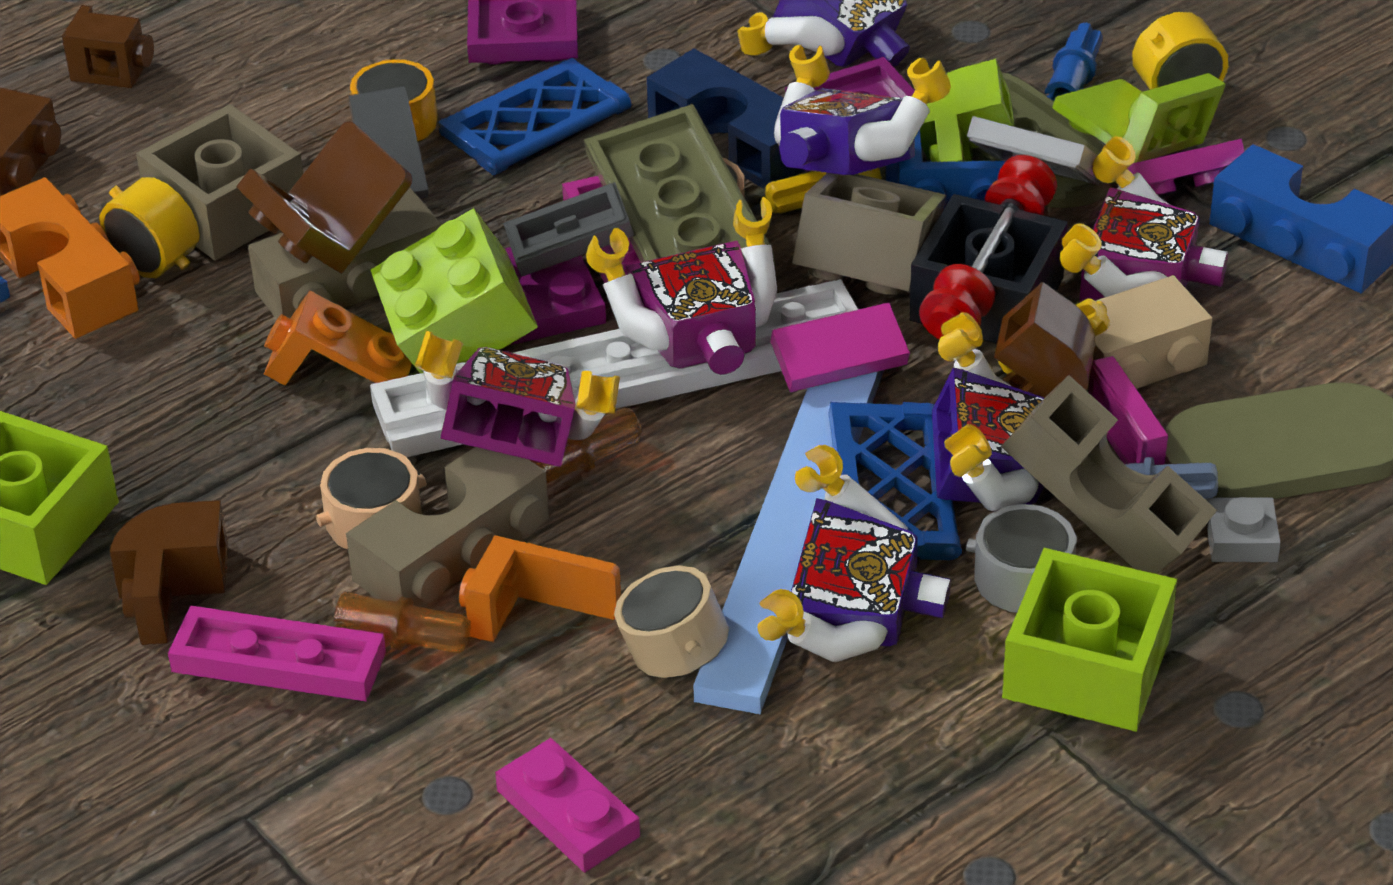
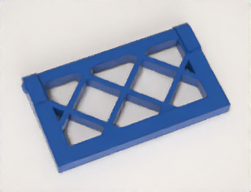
(539, 87)
(887, 422)

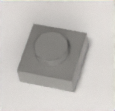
(1243, 530)

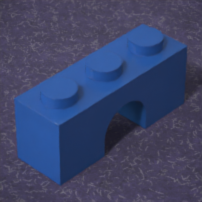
(1338, 240)

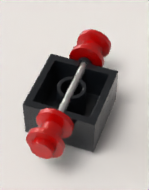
(989, 251)

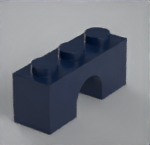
(725, 105)

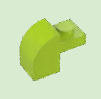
(975, 92)

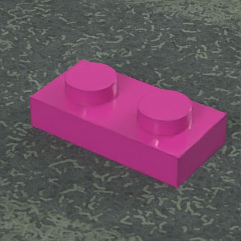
(1200, 163)
(568, 804)

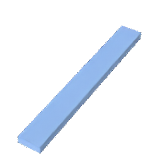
(747, 662)

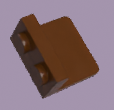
(334, 201)

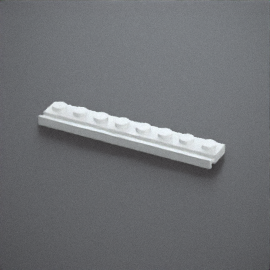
(416, 424)

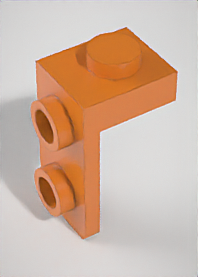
(336, 335)
(536, 574)

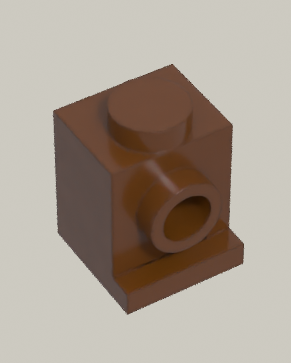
(106, 48)

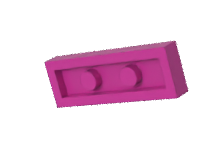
(277, 653)

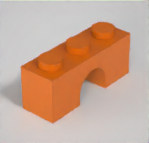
(79, 269)

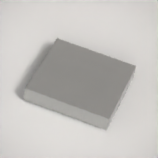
(1006, 141)

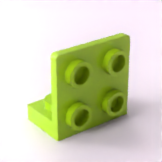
(1150, 120)

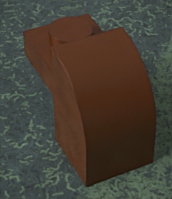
(1045, 342)
(166, 555)

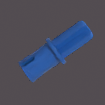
(1075, 62)

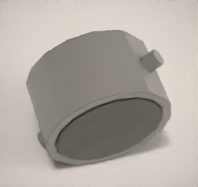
(1010, 548)

